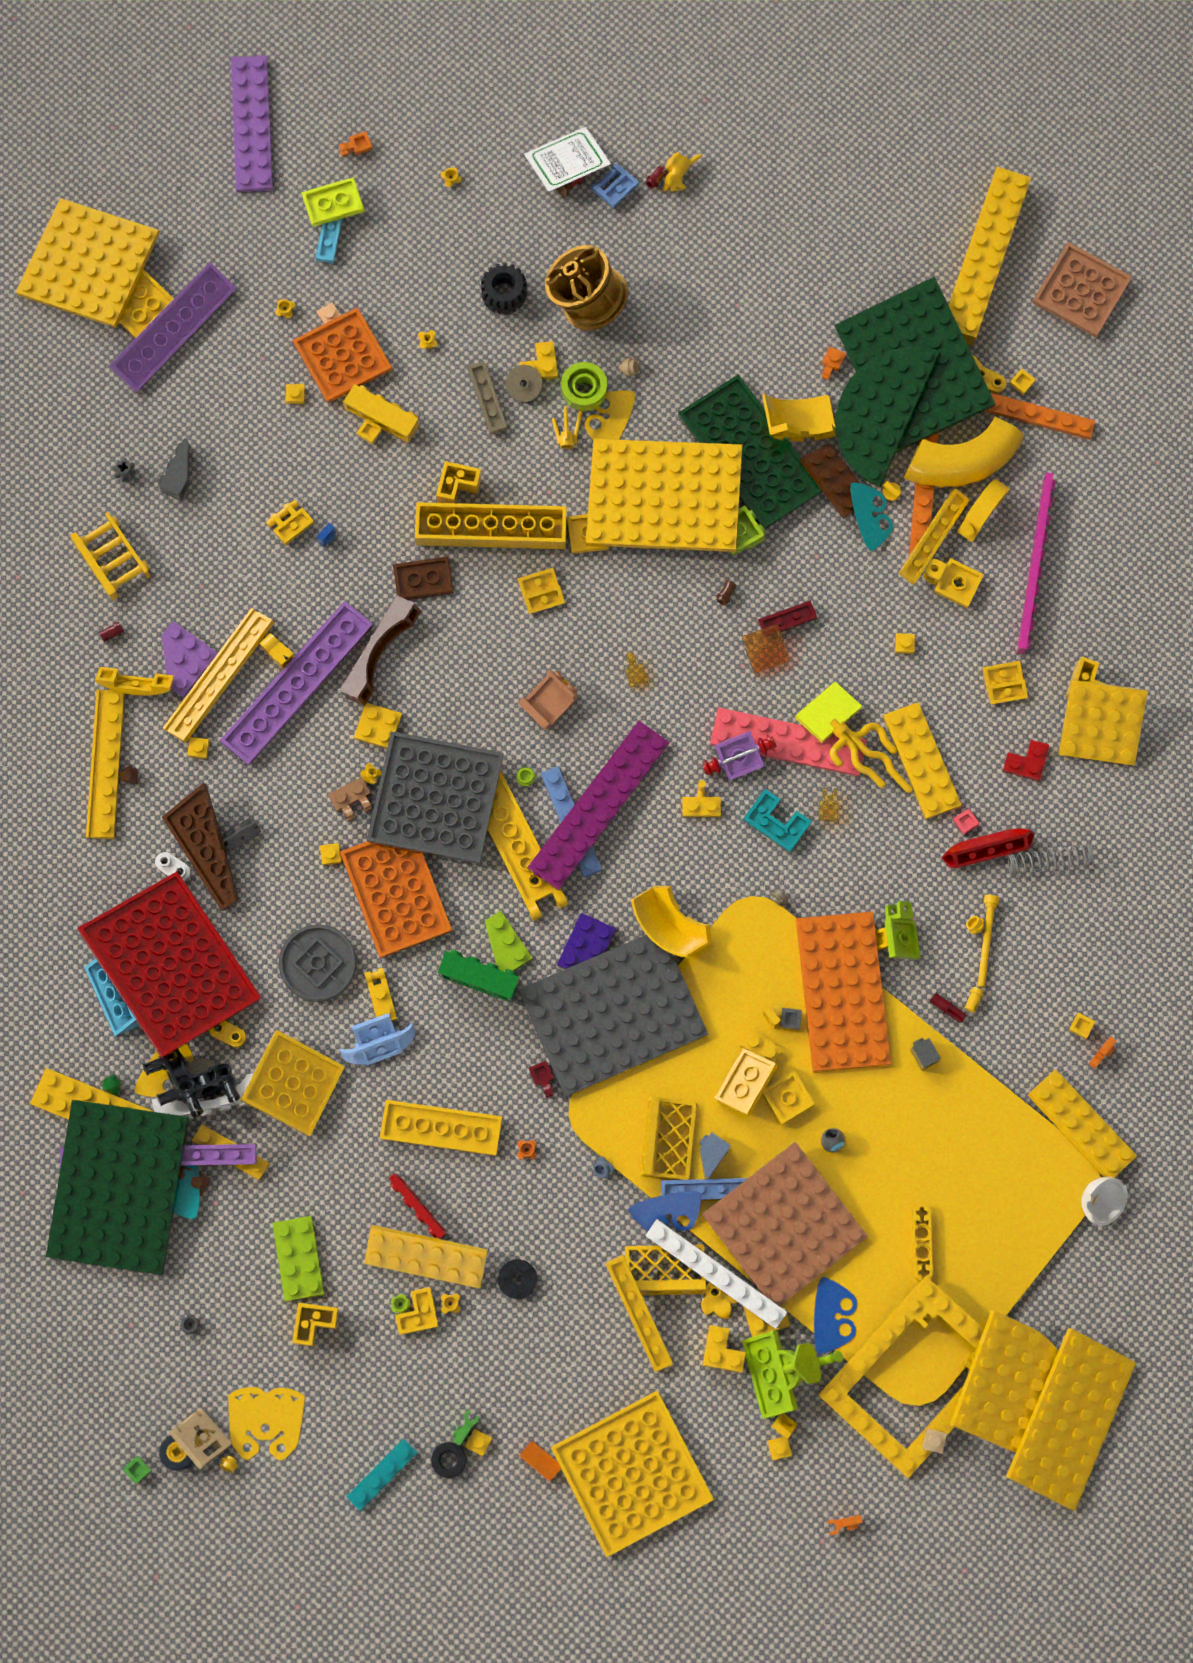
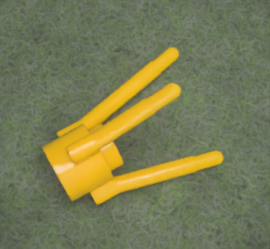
(566, 439)

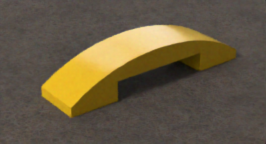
(133, 685)

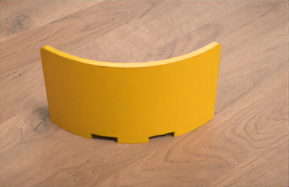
(800, 418)
(666, 925)

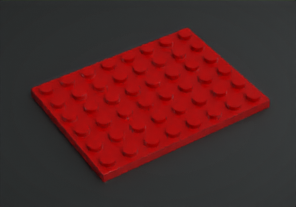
(169, 964)

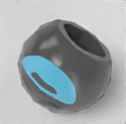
(833, 1140)

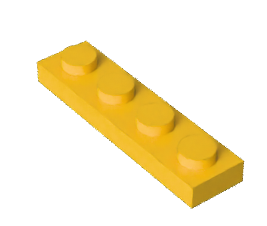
(206, 1136)

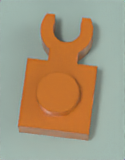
(1106, 1049)

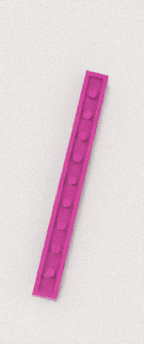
(1035, 571)

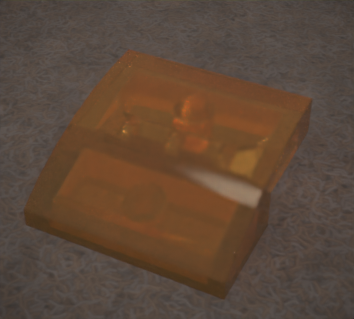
(765, 649)

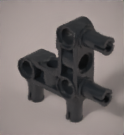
(200, 1084)

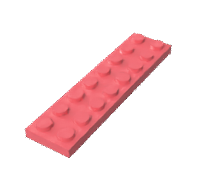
(793, 740)

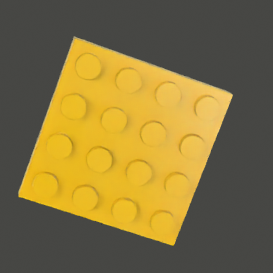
(1102, 722)
(292, 1083)

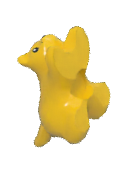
(677, 167)

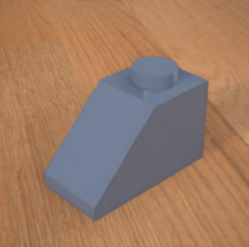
(712, 1152)

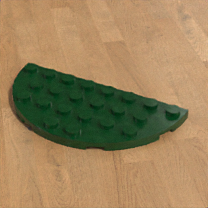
(879, 408)

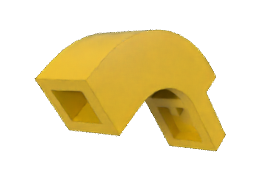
(982, 509)

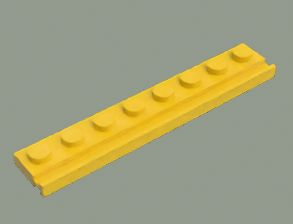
(218, 675)
(105, 764)

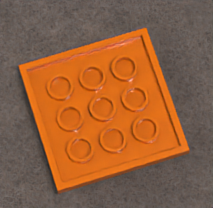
(342, 355)

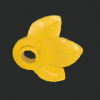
(718, 1303)

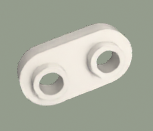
(172, 866)

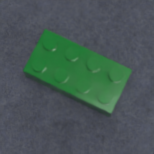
(478, 976)

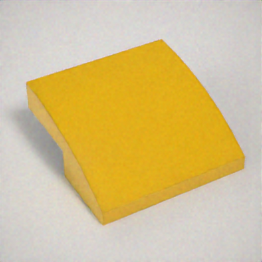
(540, 590)
(1004, 682)

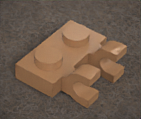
(349, 795)

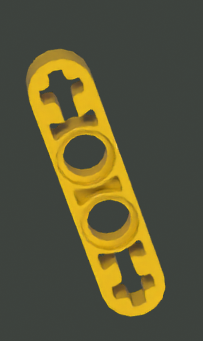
(919, 1243)

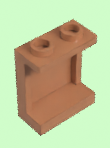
(549, 699)

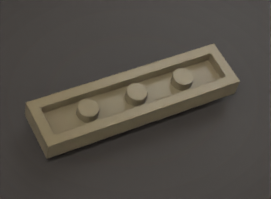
(487, 397)

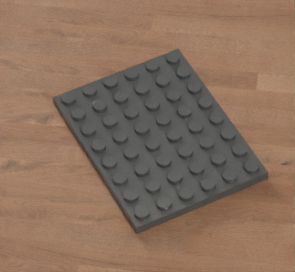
(612, 1013)

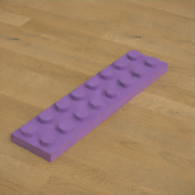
(251, 124)
(172, 327)

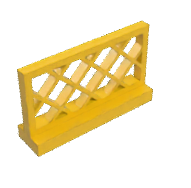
(651, 1138)
(661, 1286)

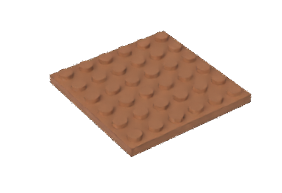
(784, 1225)

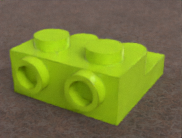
(748, 531)

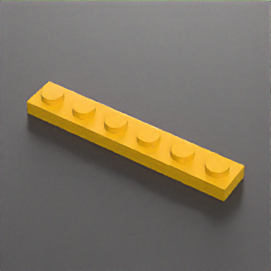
(933, 536)
(639, 1313)

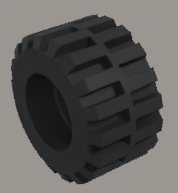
(500, 275)

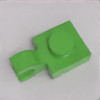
(462, 1432)

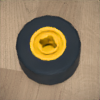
(167, 1455)

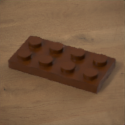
(832, 477)

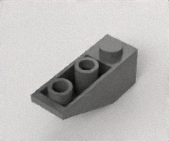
(177, 476)

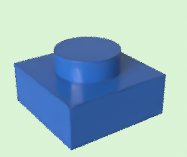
(327, 535)

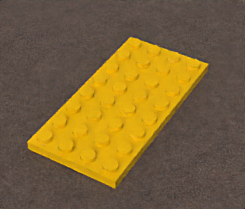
(1071, 1419)

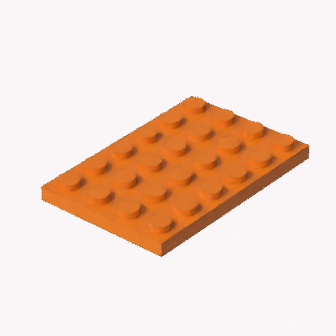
(395, 896)

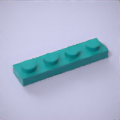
(381, 1474)

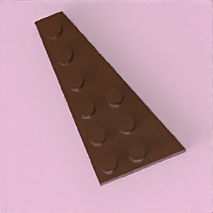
(199, 836)

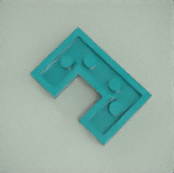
(783, 835)

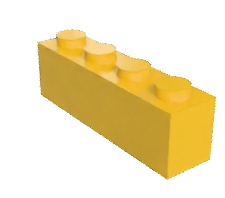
(378, 410)

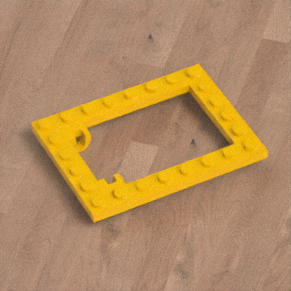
(920, 1305)

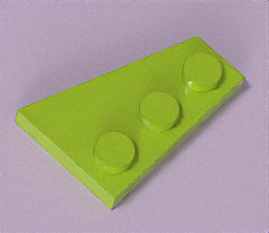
(506, 945)

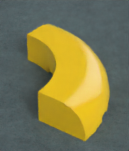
(965, 462)

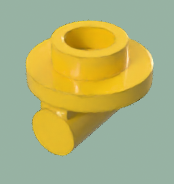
(891, 491)

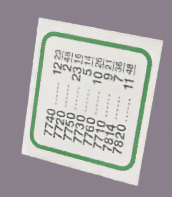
(567, 159)

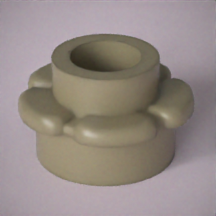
(779, 897)

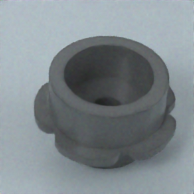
(185, 1324)

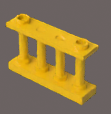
(102, 571)

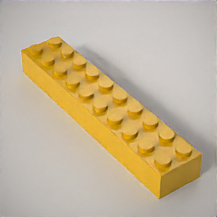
(987, 250)

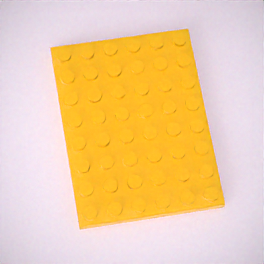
(664, 495)

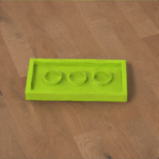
(298, 1258)

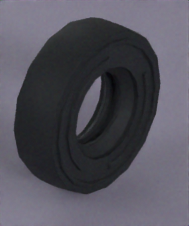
(448, 1472)

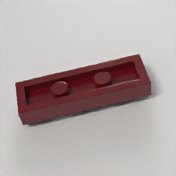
(790, 617)

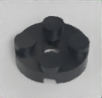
(527, 1284)

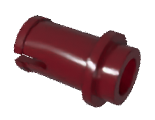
(653, 180)
(112, 631)

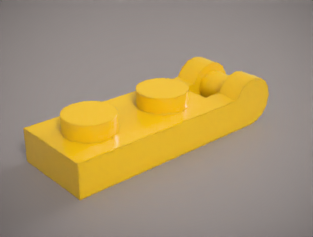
(380, 994)

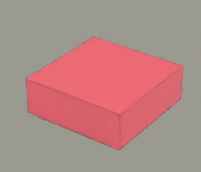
(966, 821)

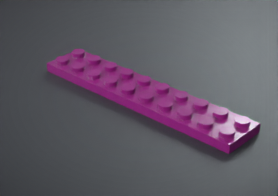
(598, 805)

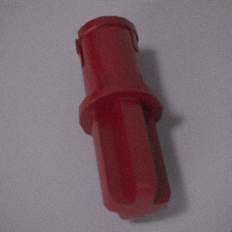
(948, 1008)

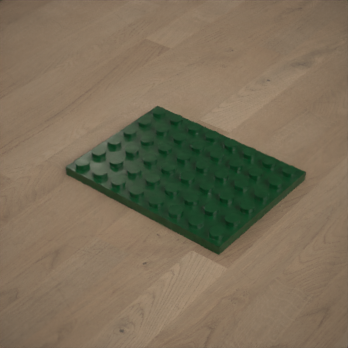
(922, 320)
(117, 1187)

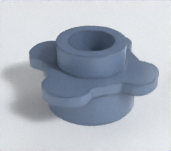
(602, 1168)

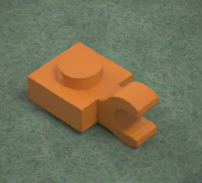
(358, 143)
(832, 361)
(849, 1522)

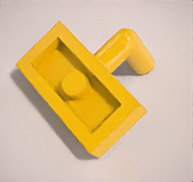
(701, 805)

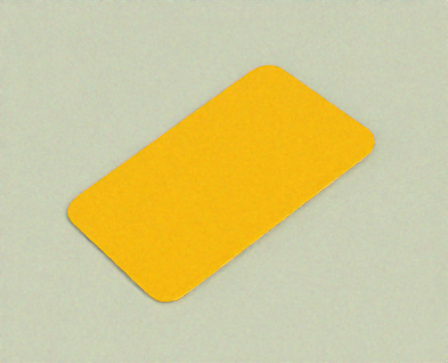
(943, 1136)

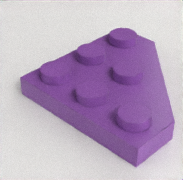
(185, 658)

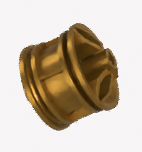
(578, 275)

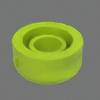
(584, 373)

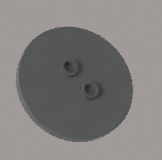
(317, 963)

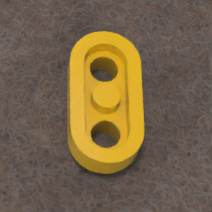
(227, 1033)

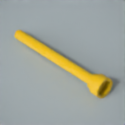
(991, 903)

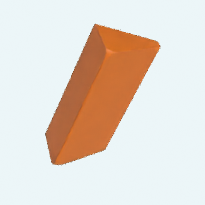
(540, 1461)

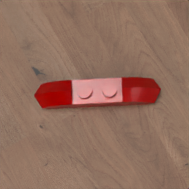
(988, 847)

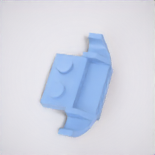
(377, 1041)

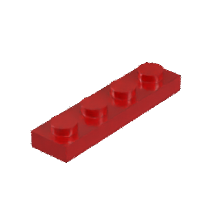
(412, 1200)

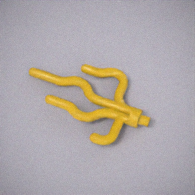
(852, 741)

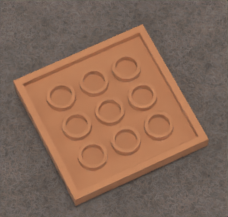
(1082, 289)

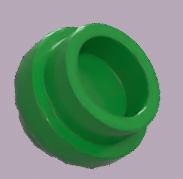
(112, 1084)

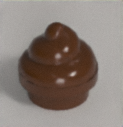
(129, 775)

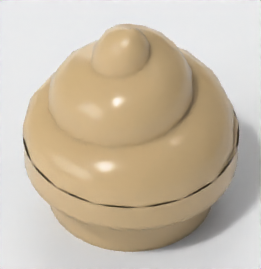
(629, 367)

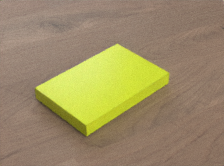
(333, 202)
(830, 704)

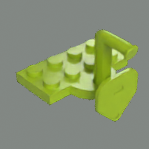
(774, 1368)

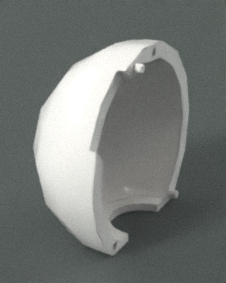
(1109, 1203)

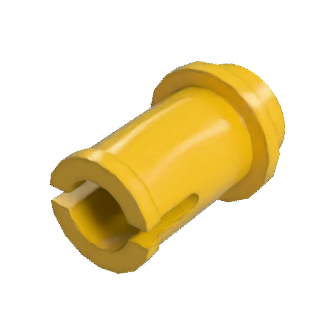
(974, 999)

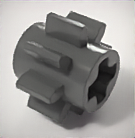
(128, 473)

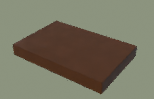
(423, 578)

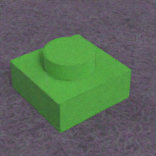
(137, 1470)

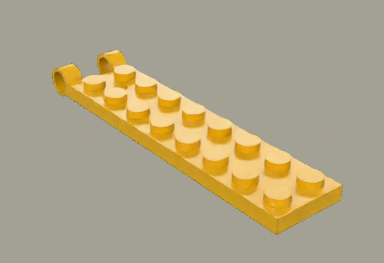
(518, 849)

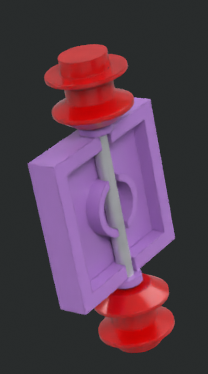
(739, 755)

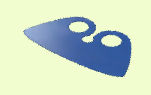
(677, 1204)
(826, 1306)

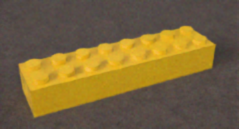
(490, 525)

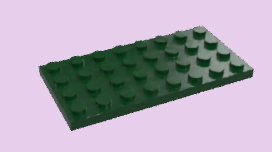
(771, 470)

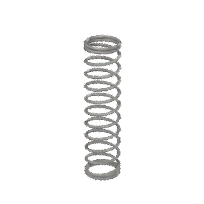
(1088, 856)

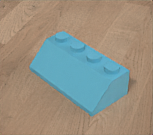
(113, 1005)

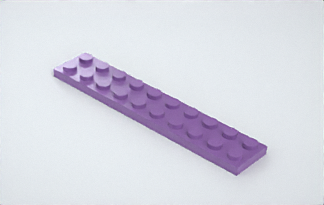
(296, 683)

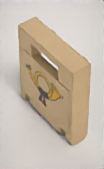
(197, 1434)

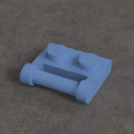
(618, 189)

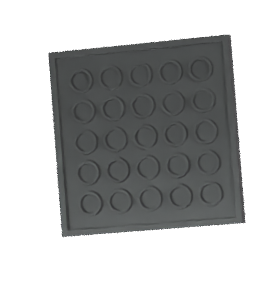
(435, 797)

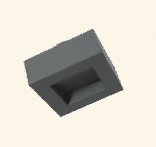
(790, 1019)

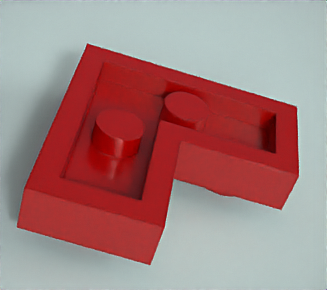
(1029, 766)

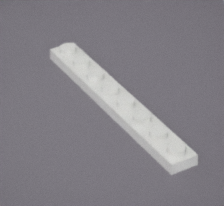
(716, 1273)

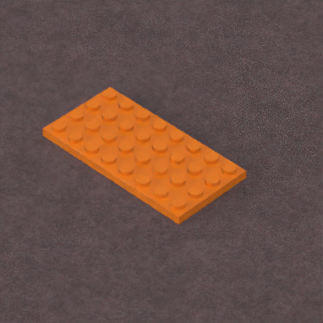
(843, 991)

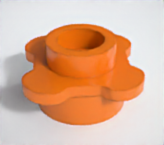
(527, 1144)

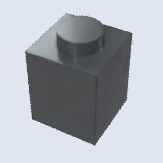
(925, 1053)

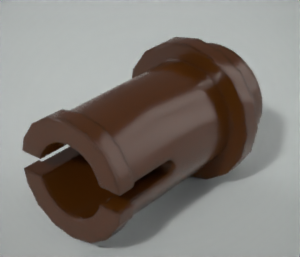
(726, 592)

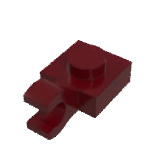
(542, 1076)

